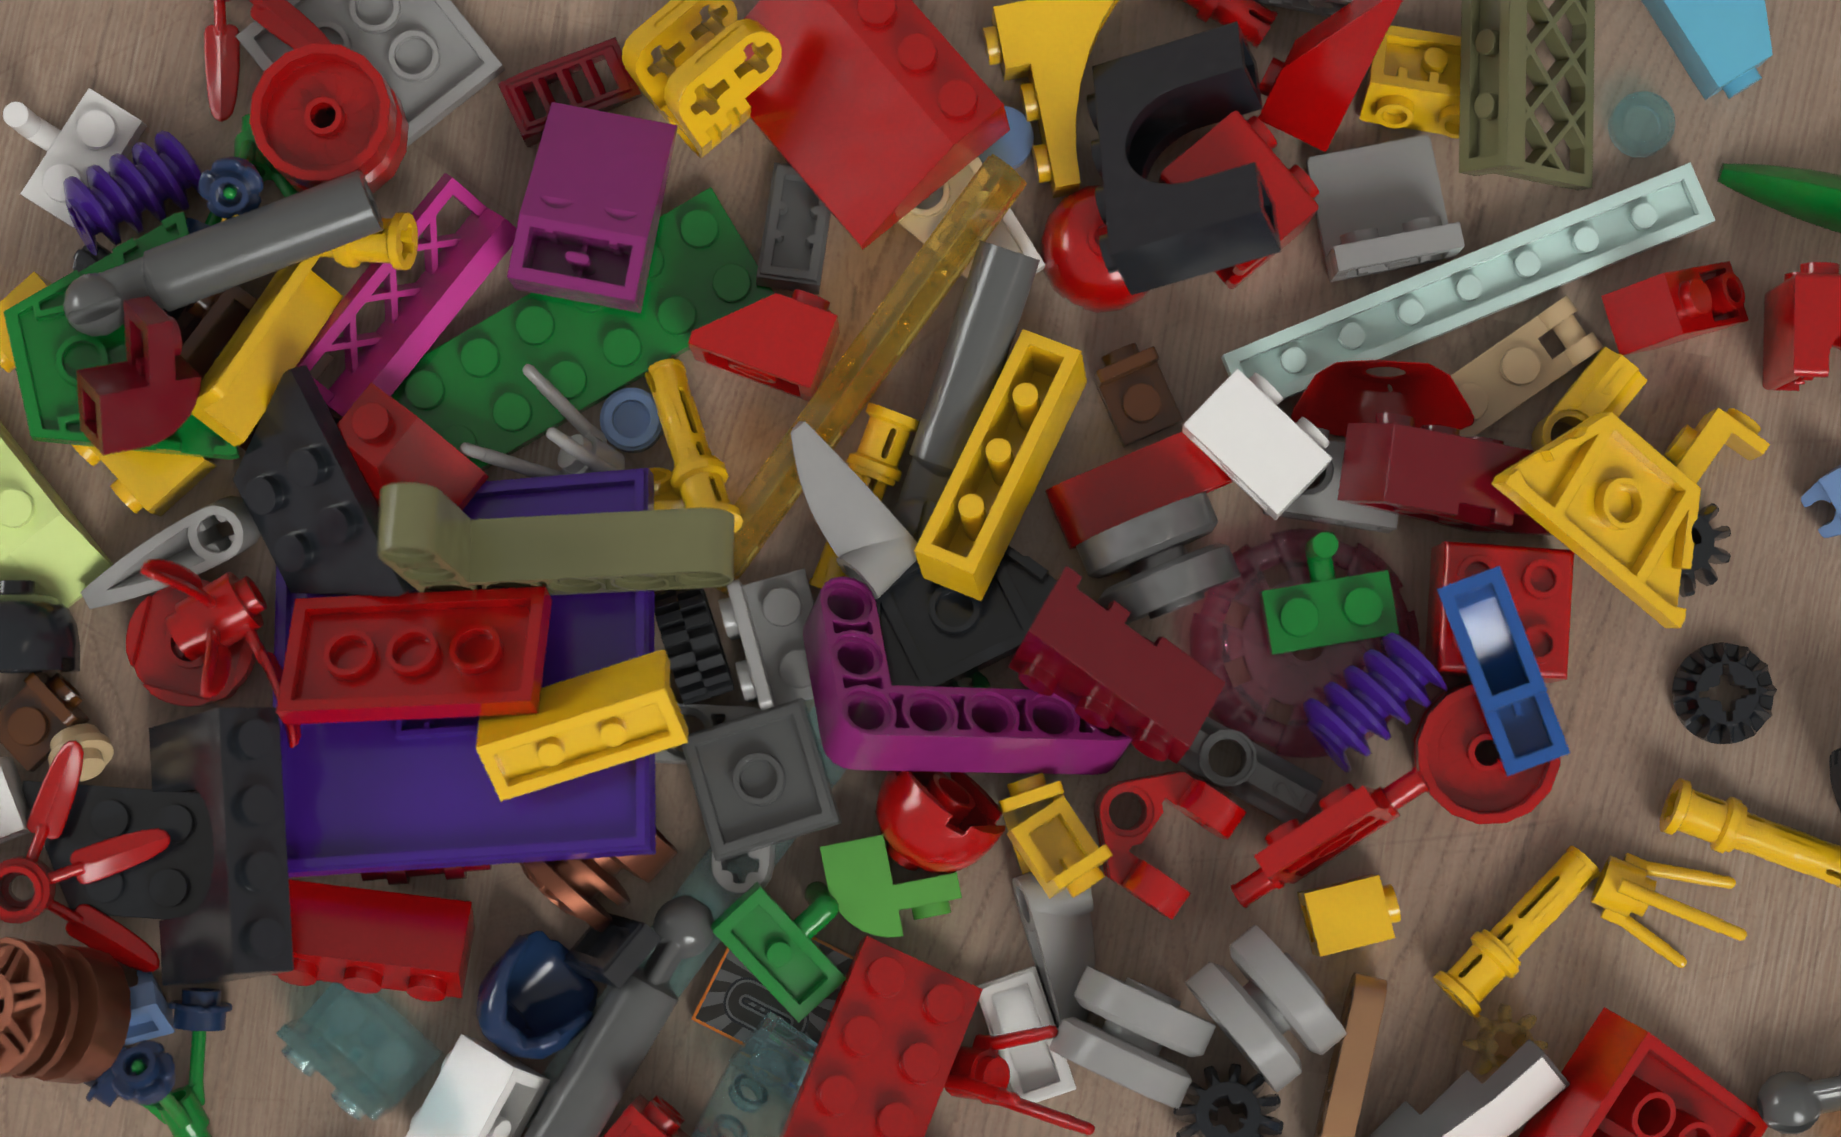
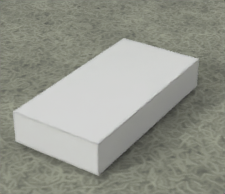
(1020, 1004)

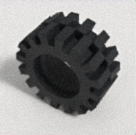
(692, 644)

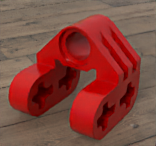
(1184, 793)

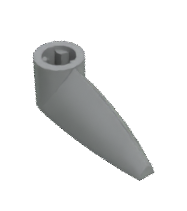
(854, 521)
(188, 542)
(1059, 941)

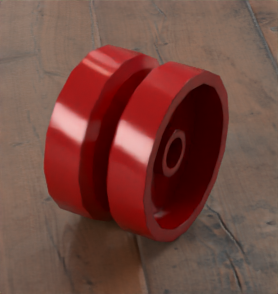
(307, 93)
(1466, 788)

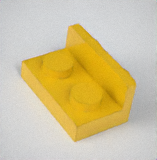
(1415, 82)

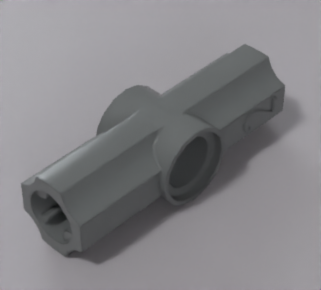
(1262, 777)

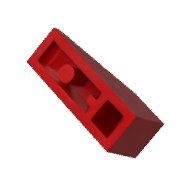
(1324, 71)

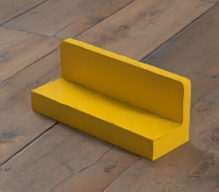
(264, 348)
(584, 727)

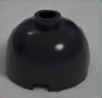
(35, 631)

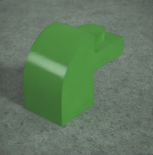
(864, 888)

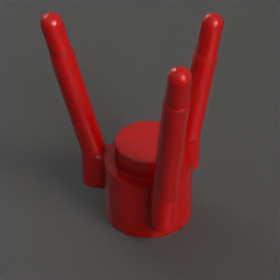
(984, 1076)

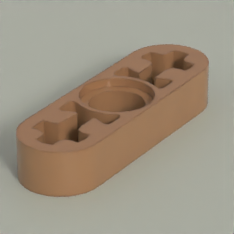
(1352, 1057)

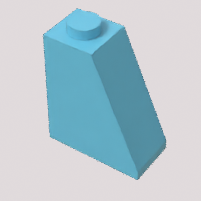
(1716, 40)

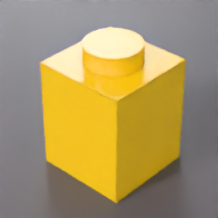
(1349, 914)

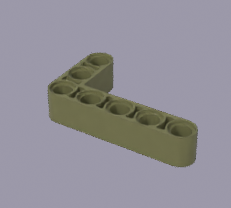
(629, 551)

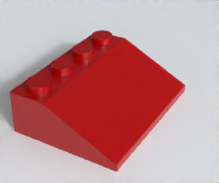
(870, 106)
(1639, 1087)

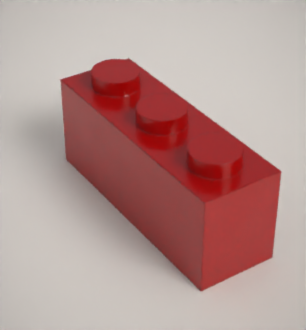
(379, 940)

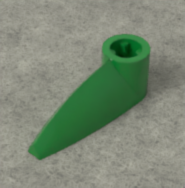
(1794, 191)

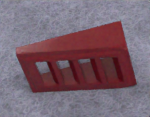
(560, 69)

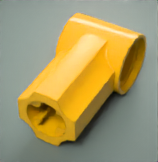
(1602, 387)

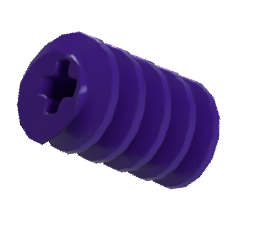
(131, 189)
(1371, 698)

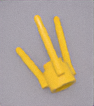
(1626, 889)

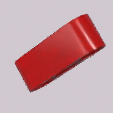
(1132, 487)

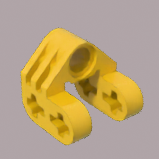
(702, 69)

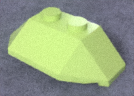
(40, 532)

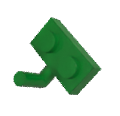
(1327, 608)
(781, 948)

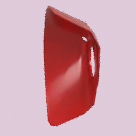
(1351, 395)

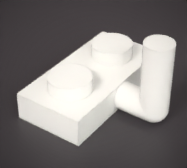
(88, 138)

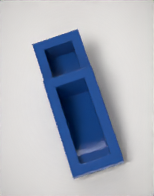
(1503, 671)

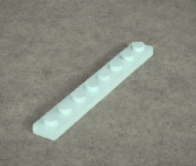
(1480, 282)

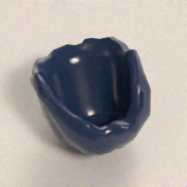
(533, 999)

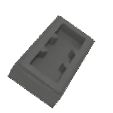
(793, 235)

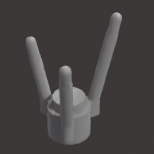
(578, 453)

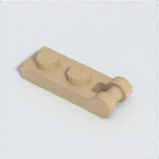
(1521, 365)

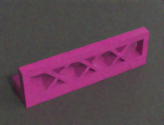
(425, 306)

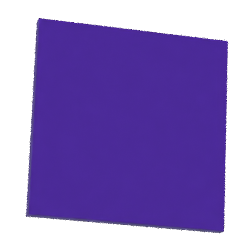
(417, 787)

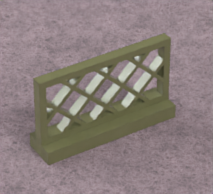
(1493, 90)

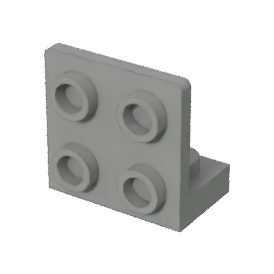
(1382, 209)
(770, 624)

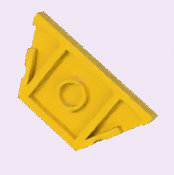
(1614, 508)

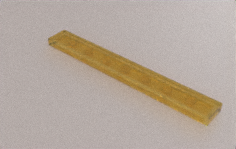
(877, 348)

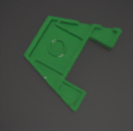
(52, 350)

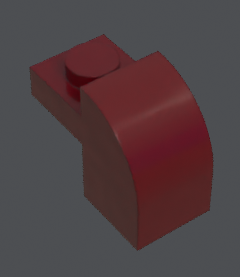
(147, 395)

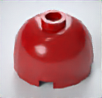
(1075, 259)
(936, 820)

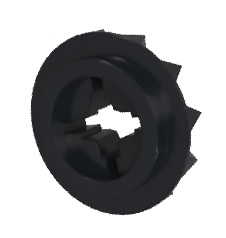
(1706, 716)

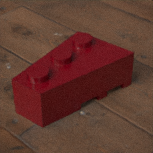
(1432, 475)
(1115, 673)

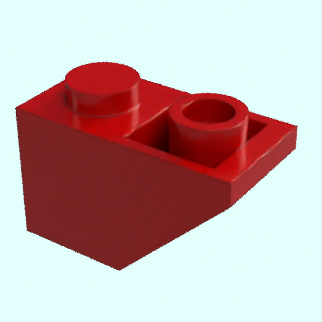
(1675, 307)

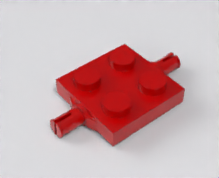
(1345, 820)

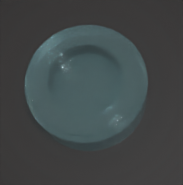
(1641, 124)

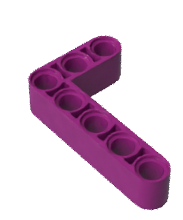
(927, 728)

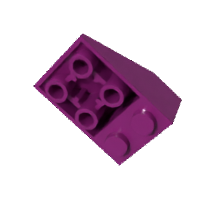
(592, 207)

